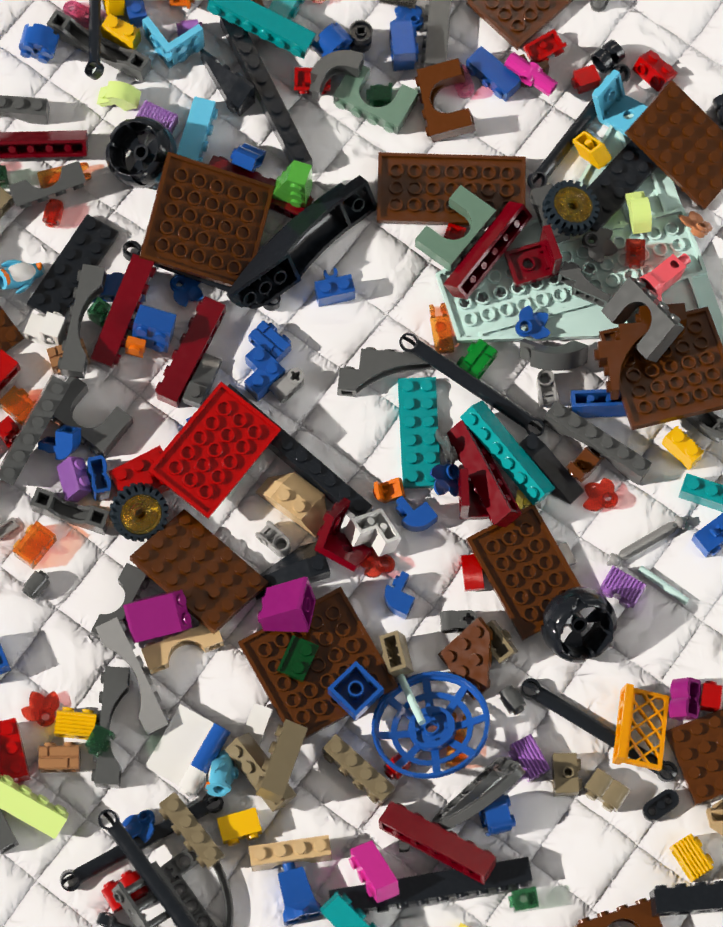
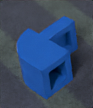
(65, 442)
(417, 519)
(396, 600)

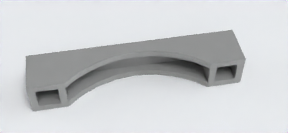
(114, 638)

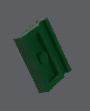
(298, 658)

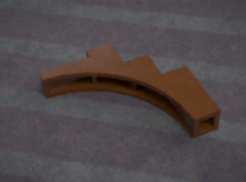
(615, 353)

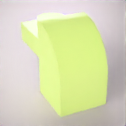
(120, 94)
(639, 212)

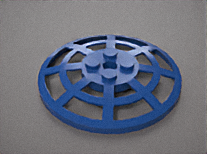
(434, 716)

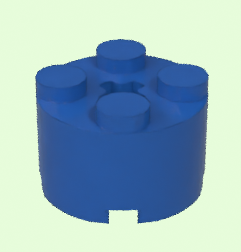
(332, 39)
(38, 42)
(497, 816)

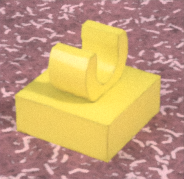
(521, 501)

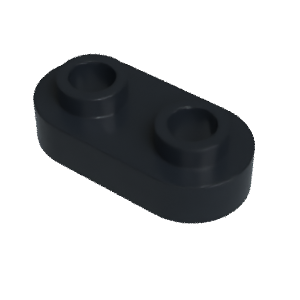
(660, 806)

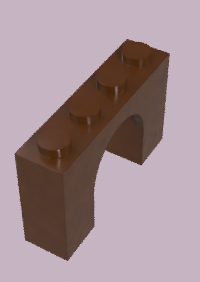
(431, 81)
(638, 915)

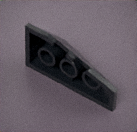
(234, 88)
(565, 485)
(298, 564)

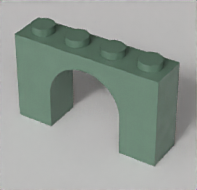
(389, 117)
(450, 252)

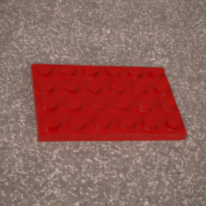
(214, 450)

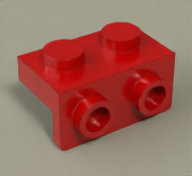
(544, 47)
(654, 70)
(303, 81)

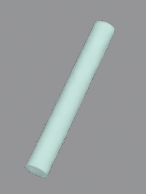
(663, 585)
(411, 699)

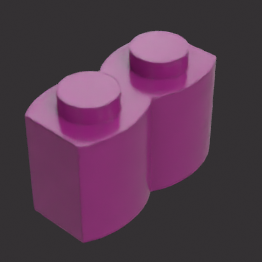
(685, 698)

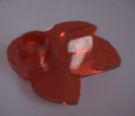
(598, 493)
(374, 565)
(40, 706)

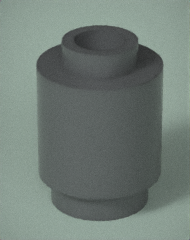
(36, 584)
(512, 700)

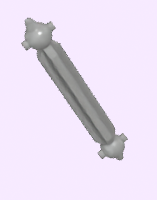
(647, 541)

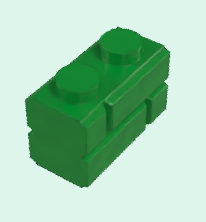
(478, 359)

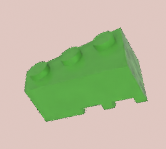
(294, 184)

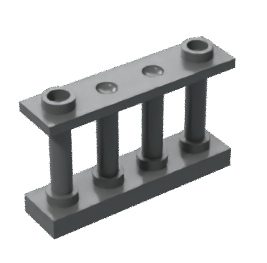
(122, 896)

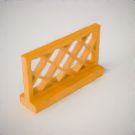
(625, 722)

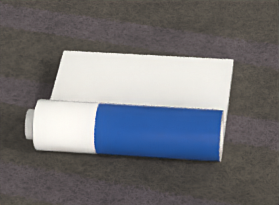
(187, 750)

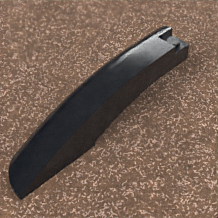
(301, 242)

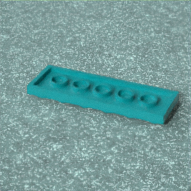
(417, 431)

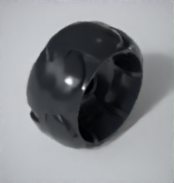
(154, 155)
(565, 610)

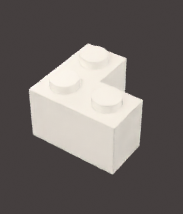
(46, 329)
(375, 529)

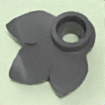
(602, 244)
(449, 452)

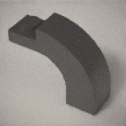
(332, 64)
(554, 357)
(709, 425)

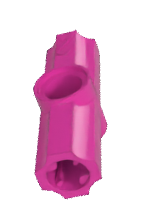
(531, 74)

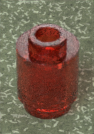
(53, 213)

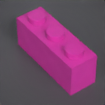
(374, 871)

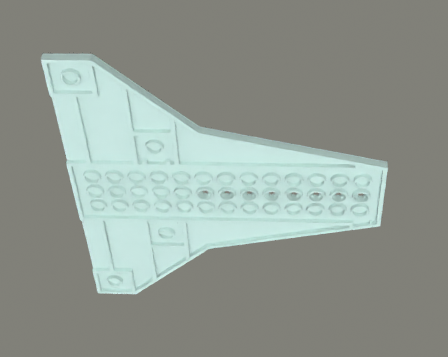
(568, 314)

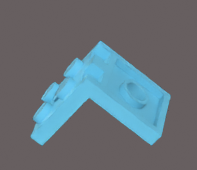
(179, 48)
(613, 104)

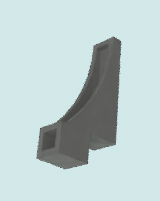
(375, 365)

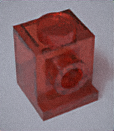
(637, 248)

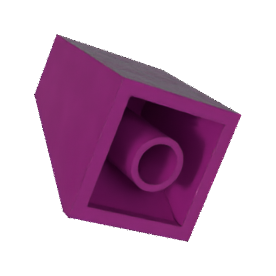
(288, 606)
(157, 616)

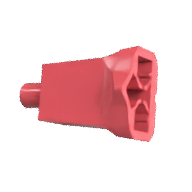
(666, 274)

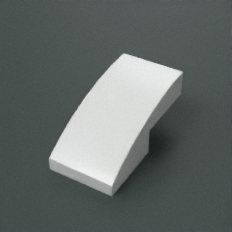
(258, 722)

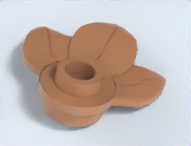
(695, 221)

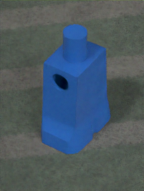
(297, 895)

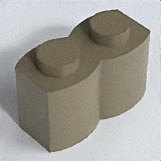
(606, 790)

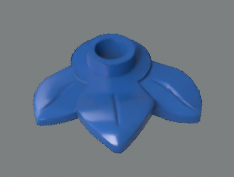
(410, 14)
(187, 292)
(534, 322)
(445, 479)
(140, 824)

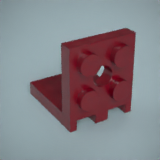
(543, 255)
(469, 500)
(335, 544)

